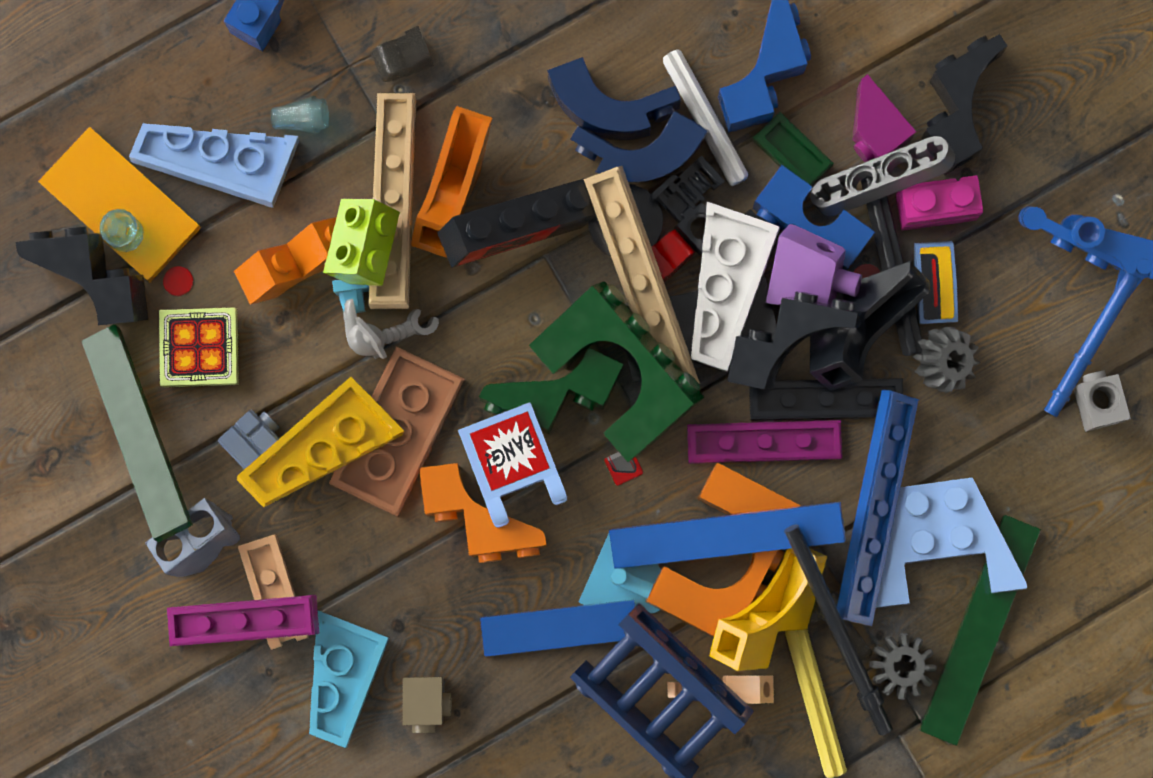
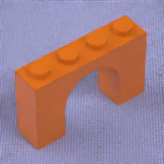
(704, 606)

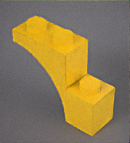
(785, 605)

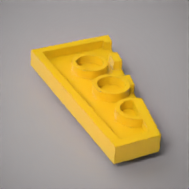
(326, 439)

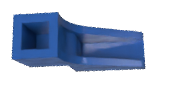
(779, 58)

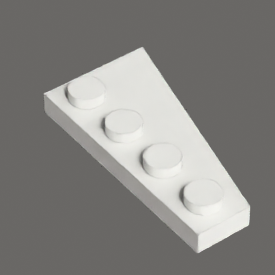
(729, 278)

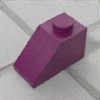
(877, 123)

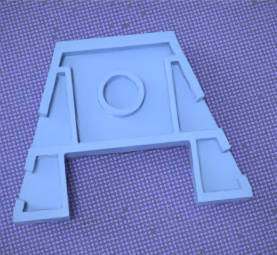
(944, 523)

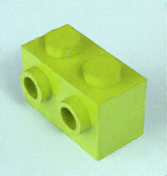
(361, 242)

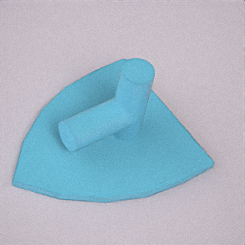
(620, 583)

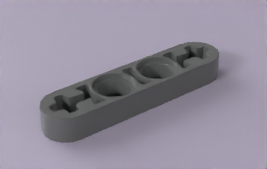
(881, 171)

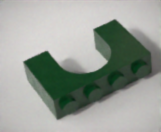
(665, 389)

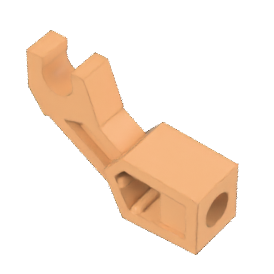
(749, 688)

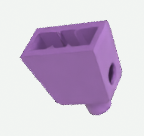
(811, 266)

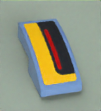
(938, 265)

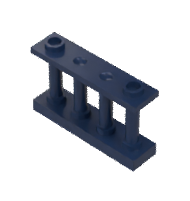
(671, 658)

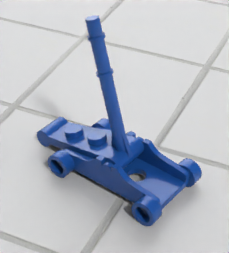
(1104, 247)

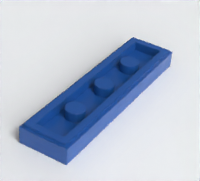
(554, 628)

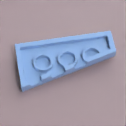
(224, 161)

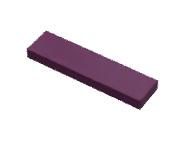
(764, 442)
(243, 620)

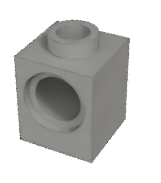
(1095, 417)

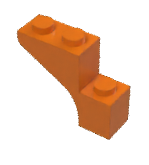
(453, 177)
(281, 267)
(446, 496)

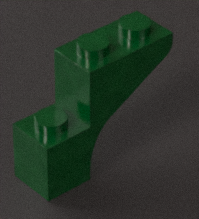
(589, 383)

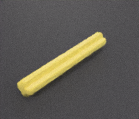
(816, 703)

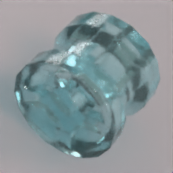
(116, 223)

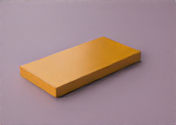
(98, 179)

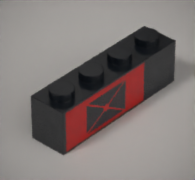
(516, 223)

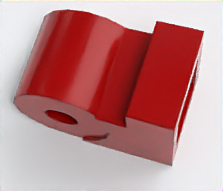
(671, 254)

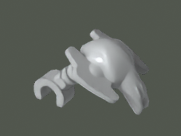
(369, 340)

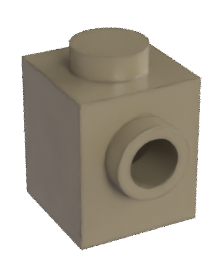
(425, 703)

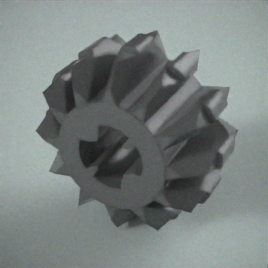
(946, 359)
(909, 678)

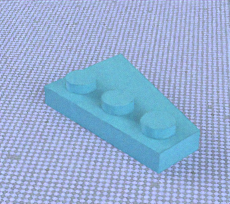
(343, 674)

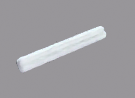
(705, 116)

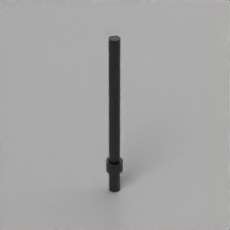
(869, 694)

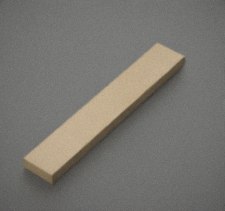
(395, 189)
(636, 261)

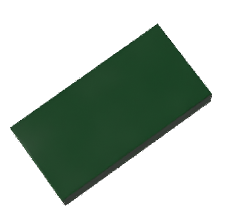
(792, 149)

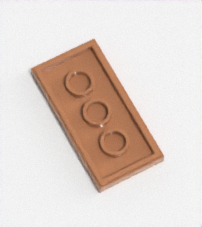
(419, 401)

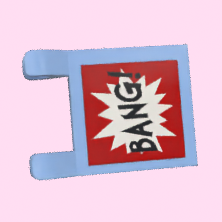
(508, 456)

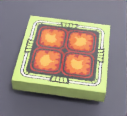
(198, 347)

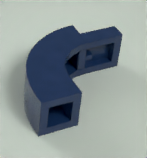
(605, 115)
(665, 155)

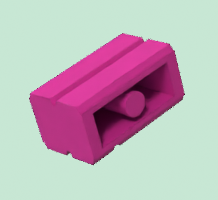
(939, 203)

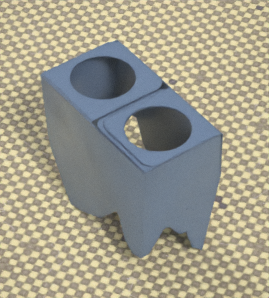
(208, 547)

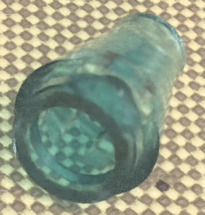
(303, 115)

